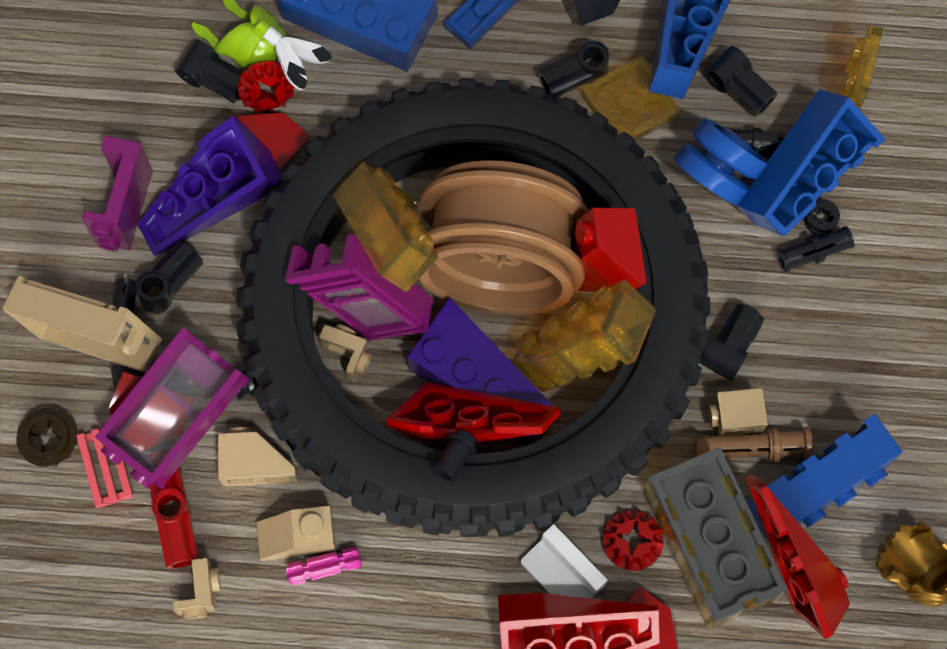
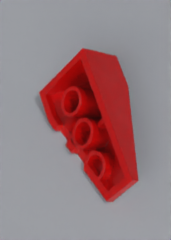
(609, 248)
(442, 410)
(812, 581)
(575, 623)

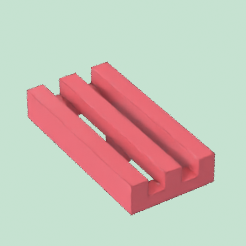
(112, 497)

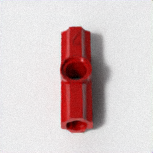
(176, 531)

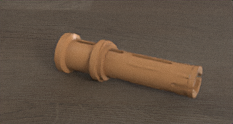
(771, 445)

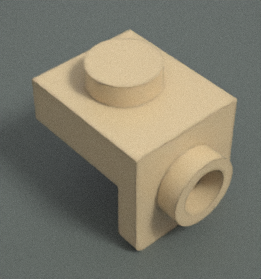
(344, 342)
(206, 583)

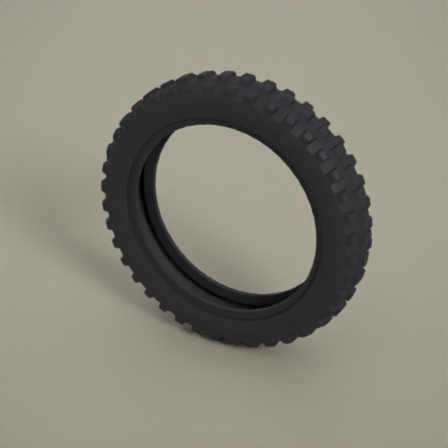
(498, 488)

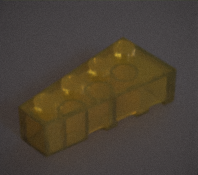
(387, 225)
(586, 338)

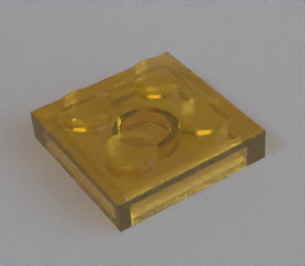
(861, 66)
(626, 100)

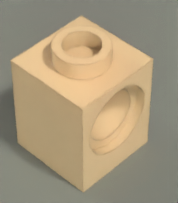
(738, 412)

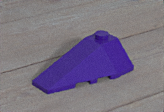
(218, 181)

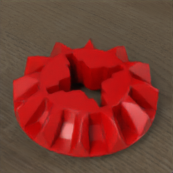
(270, 74)
(618, 549)

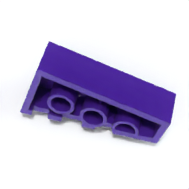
(464, 358)

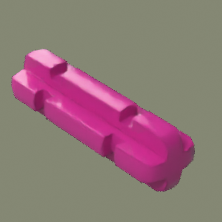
(323, 565)

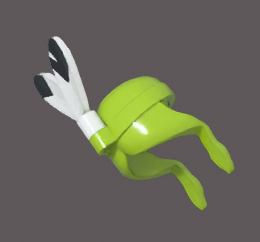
(264, 41)

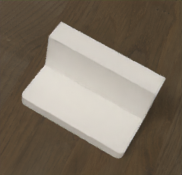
(562, 567)

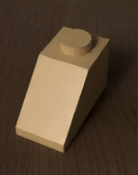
(251, 460)
(297, 534)

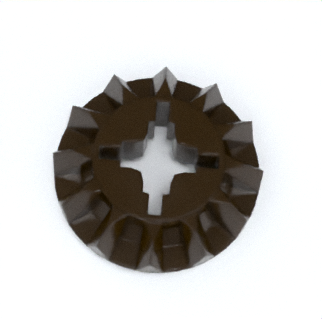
(37, 424)

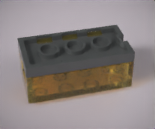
(714, 538)

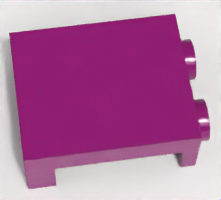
(133, 175)

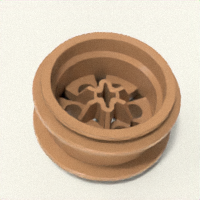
(502, 237)

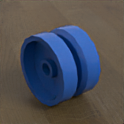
(723, 156)

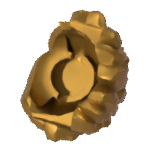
(915, 563)

